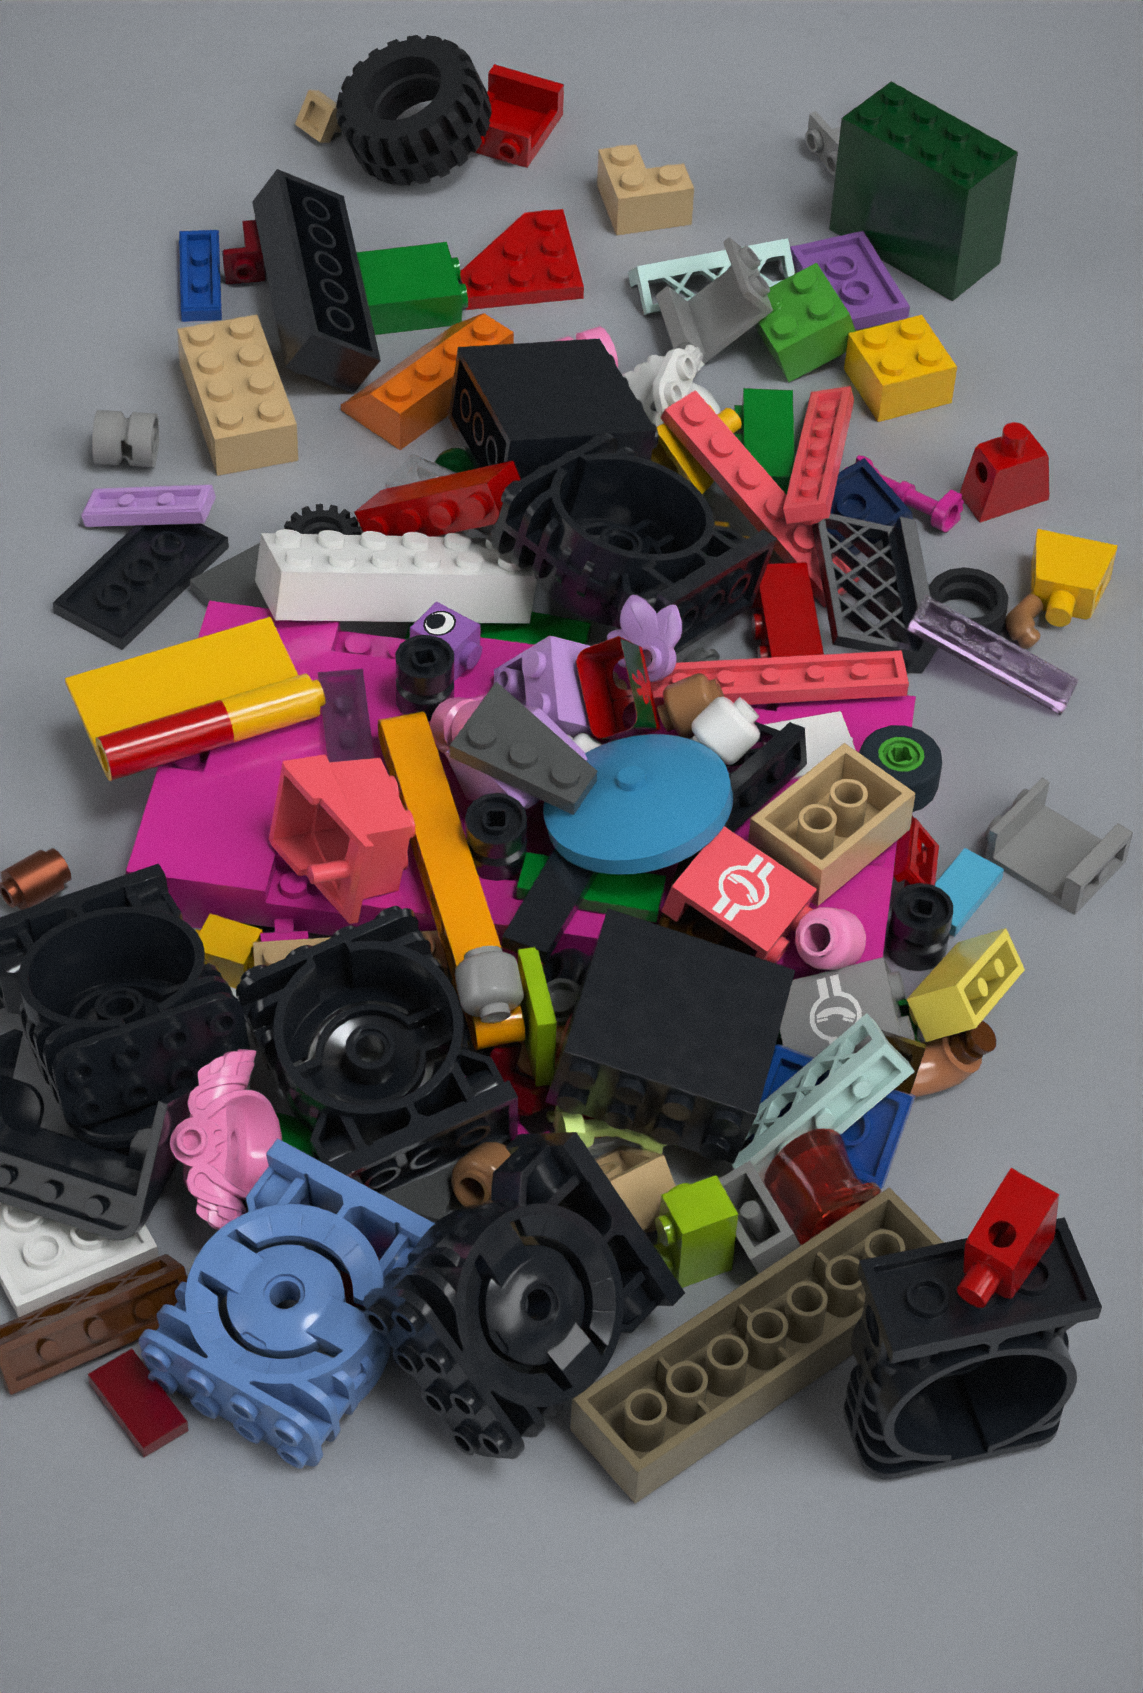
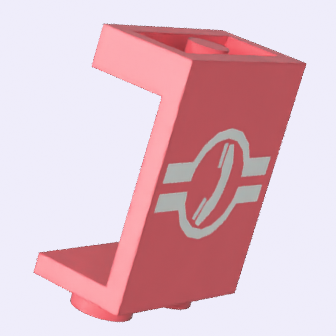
(743, 894)

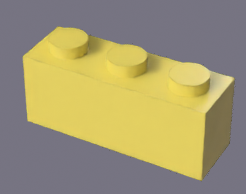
(965, 985)

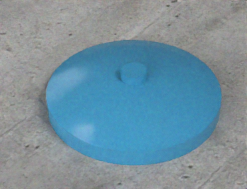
(649, 808)

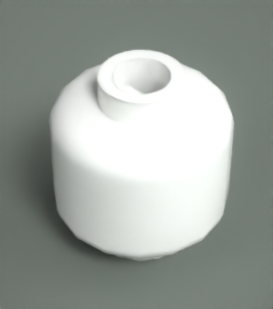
(727, 728)

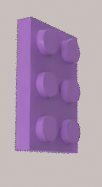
(856, 277)

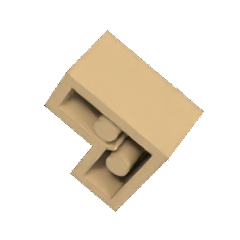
(643, 197)

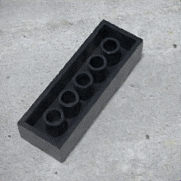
(315, 282)

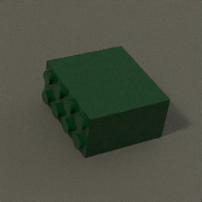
(923, 189)

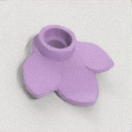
(653, 632)

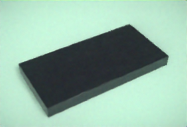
(139, 579)

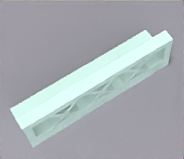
(703, 265)
(847, 1093)

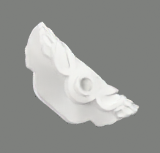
(667, 380)

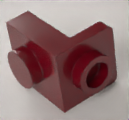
(247, 262)
(530, 1098)

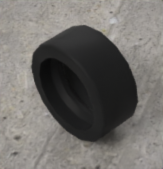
(974, 585)

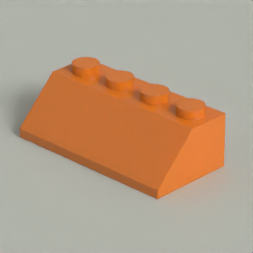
(419, 388)

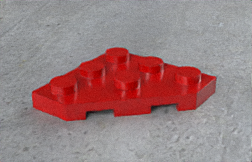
(525, 265)

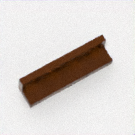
(86, 1323)

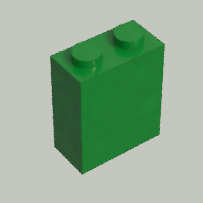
(412, 287)

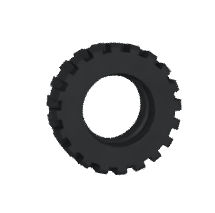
(432, 138)

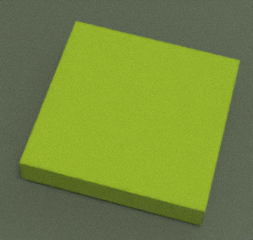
(538, 1017)

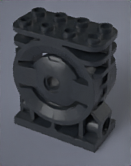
(626, 527)
(116, 995)
(366, 1114)
(471, 1286)
(958, 1379)

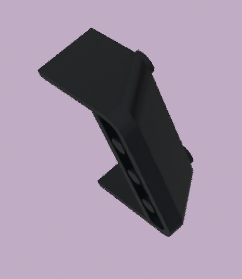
(75, 1180)

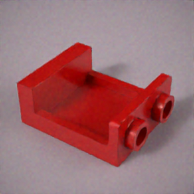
(522, 115)

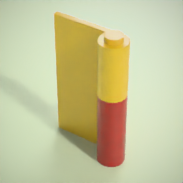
(192, 698)

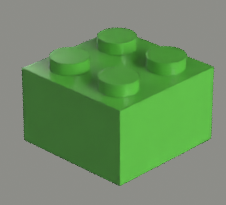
(806, 323)

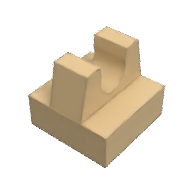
(318, 116)

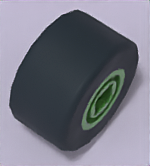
(908, 757)

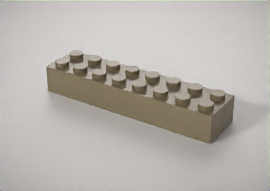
(740, 1353)

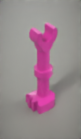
(943, 513)

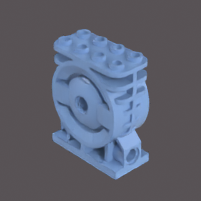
(286, 1248)

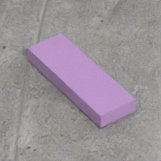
(148, 505)

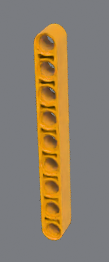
(443, 858)

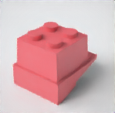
(342, 828)

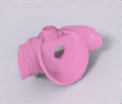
(225, 1137)

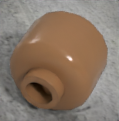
(685, 701)
(474, 1172)

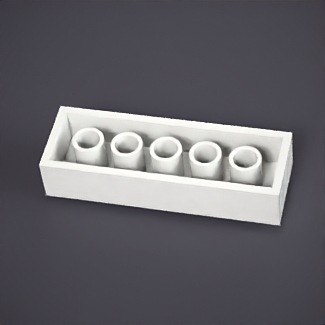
(390, 577)

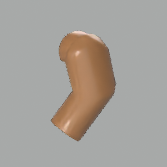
(1020, 621)

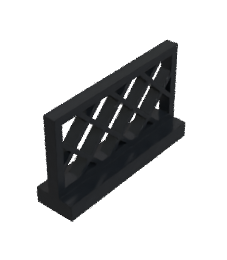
(905, 589)
(765, 771)

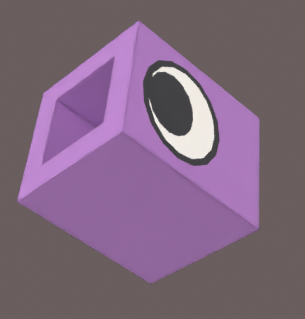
(456, 630)

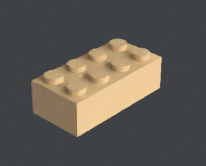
(237, 395)

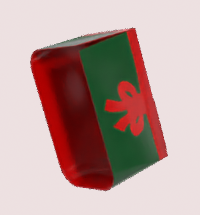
(595, 672)

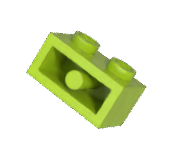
(696, 1230)

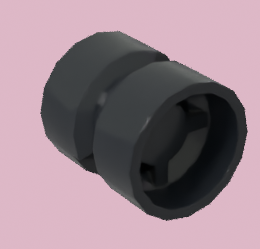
(424, 674)
(496, 835)
(919, 926)

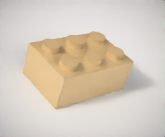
(833, 820)

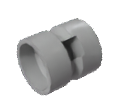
(125, 438)

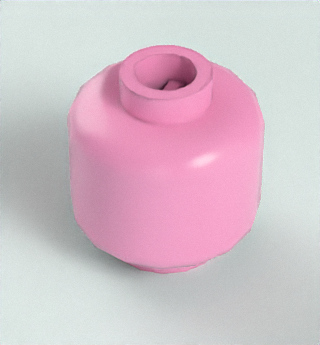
(830, 938)

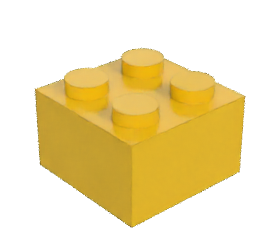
(900, 368)

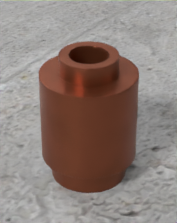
(34, 879)

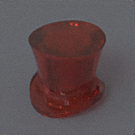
(817, 1182)

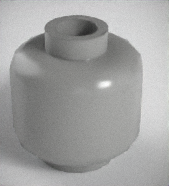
(489, 984)

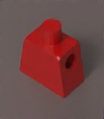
(1006, 474)
(1008, 1239)

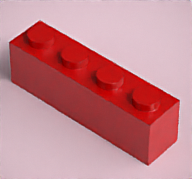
(440, 503)
(786, 613)

